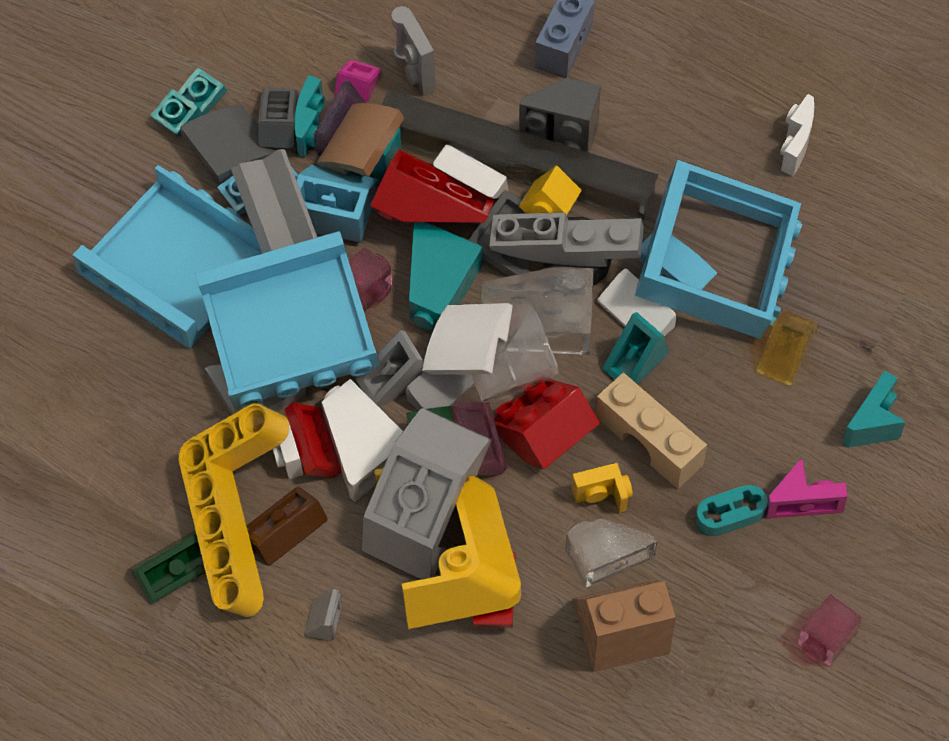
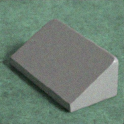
(438, 390)

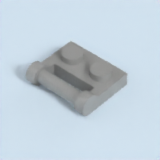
(413, 50)

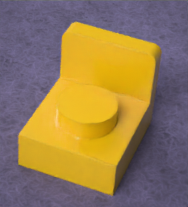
(600, 482)

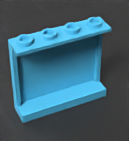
(159, 247)
(287, 320)

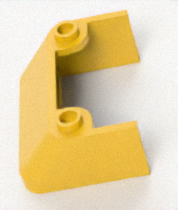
(473, 576)

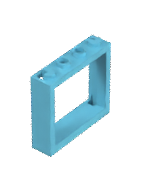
(737, 198)

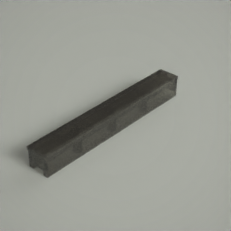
(523, 155)

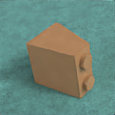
(626, 623)

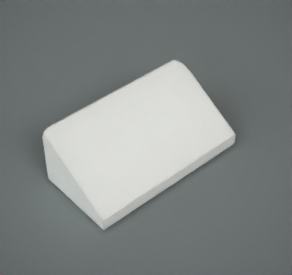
(471, 172)
(621, 303)

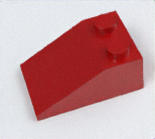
(425, 194)

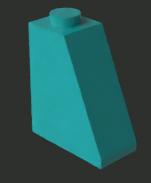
(440, 272)

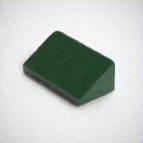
(170, 567)

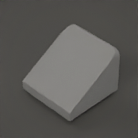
(324, 616)

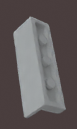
(273, 202)

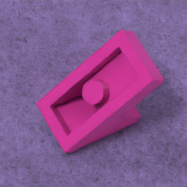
(797, 498)

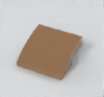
(361, 139)

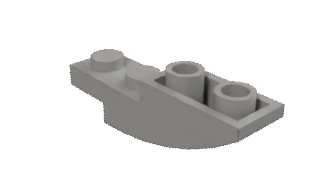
(566, 242)

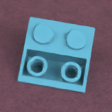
(337, 201)

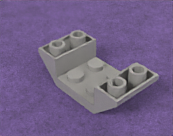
(420, 492)

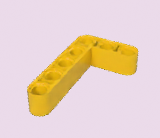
(215, 505)

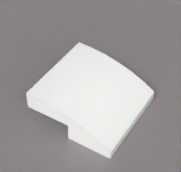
(467, 339)

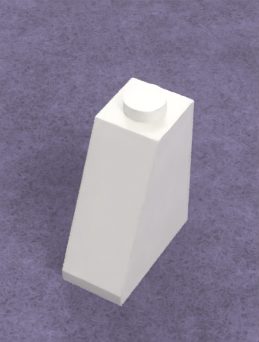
(359, 436)

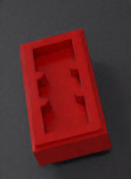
(312, 440)

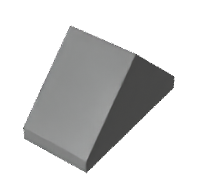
(396, 370)

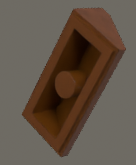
(285, 525)

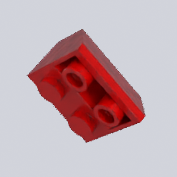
(545, 421)

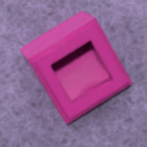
(362, 77)

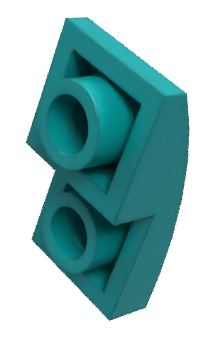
(192, 100)
(307, 114)

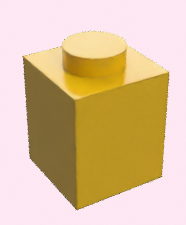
(551, 193)

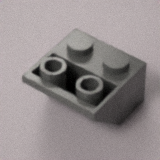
(562, 113)

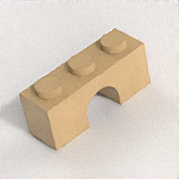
(671, 445)

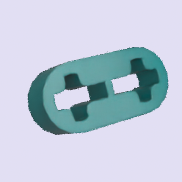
(732, 514)

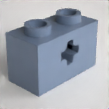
(564, 35)

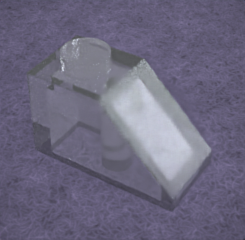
(607, 548)

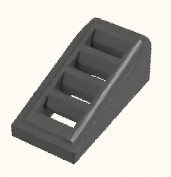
(277, 118)

